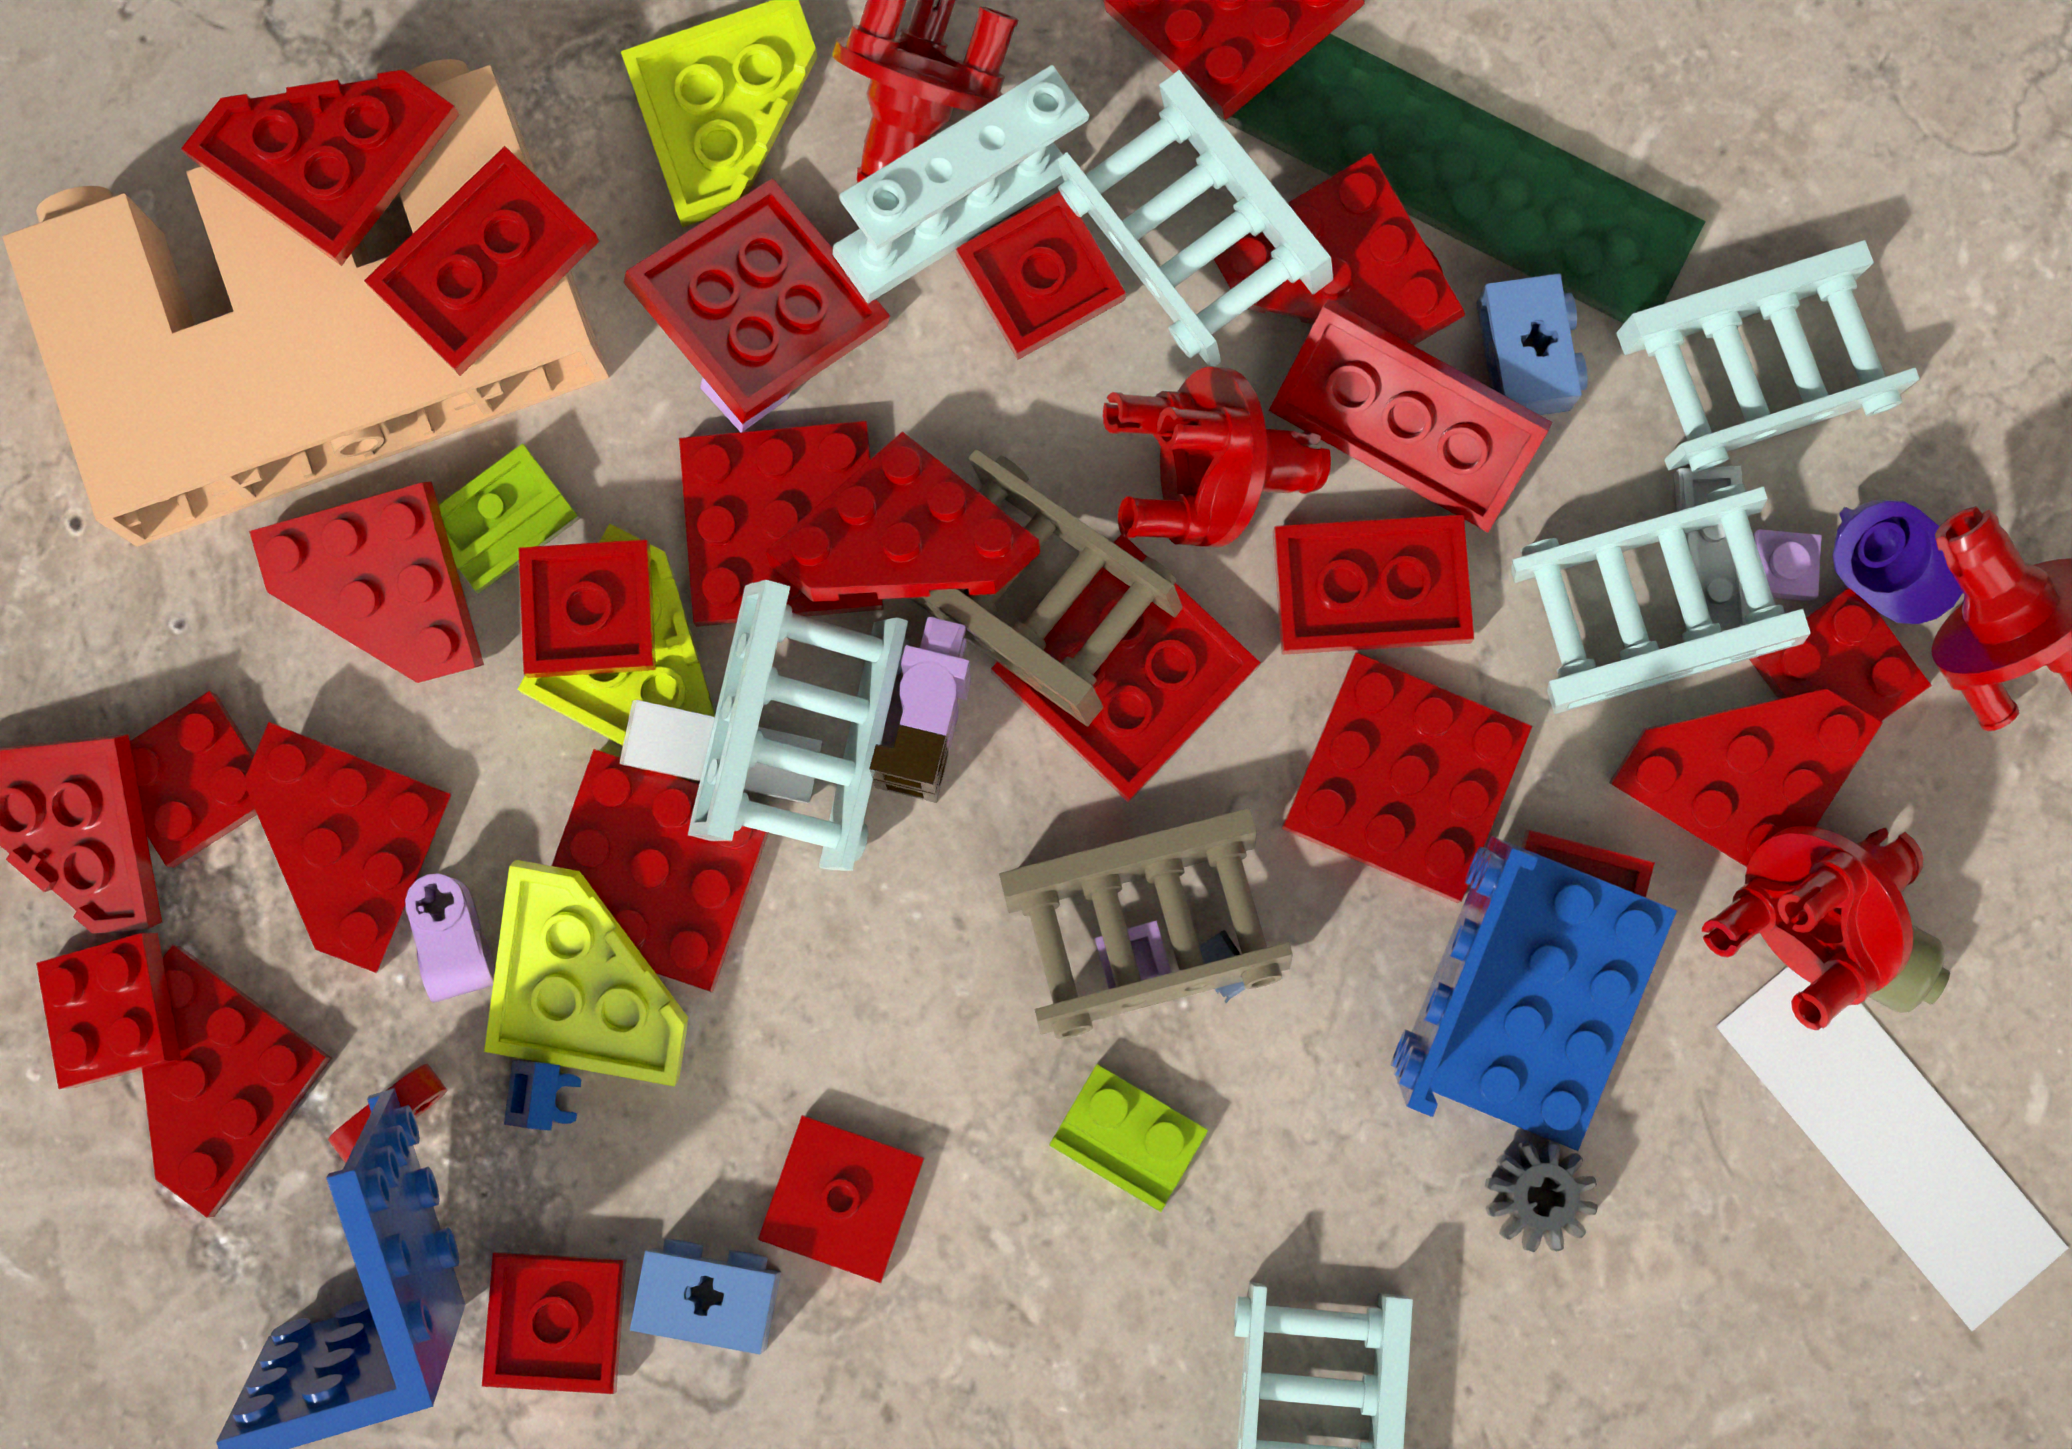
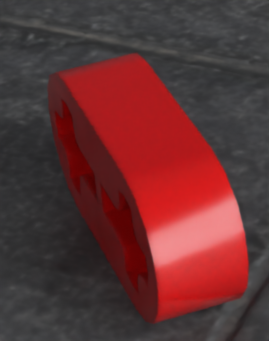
(417, 1089)

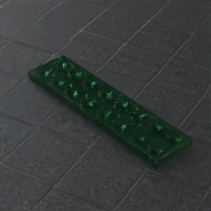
(1477, 176)

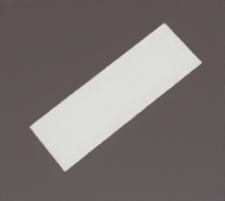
(1897, 1148)

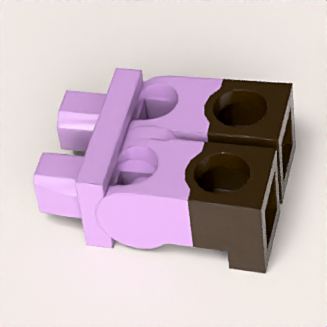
(929, 698)

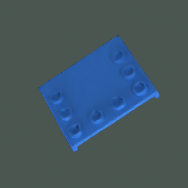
(1532, 994)
(379, 1352)

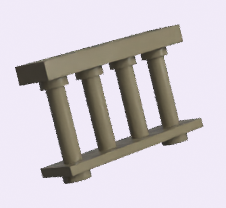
(1022, 646)
(1162, 860)

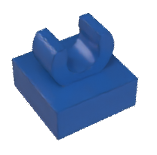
(534, 1095)

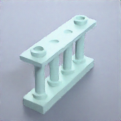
(1219, 164)
(957, 184)
(1776, 297)
(1704, 642)
(739, 744)
(1377, 1395)

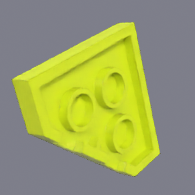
(720, 100)
(605, 699)
(576, 985)

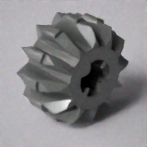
(1532, 1174)

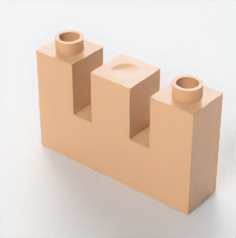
(304, 371)

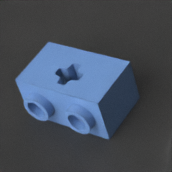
(1539, 311)
(669, 1309)

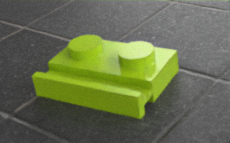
(498, 513)
(1128, 1137)

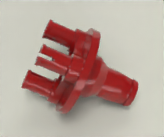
(914, 78)
(1211, 458)
(2009, 620)
(1826, 914)

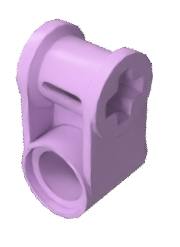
(450, 951)

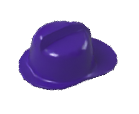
(1893, 561)

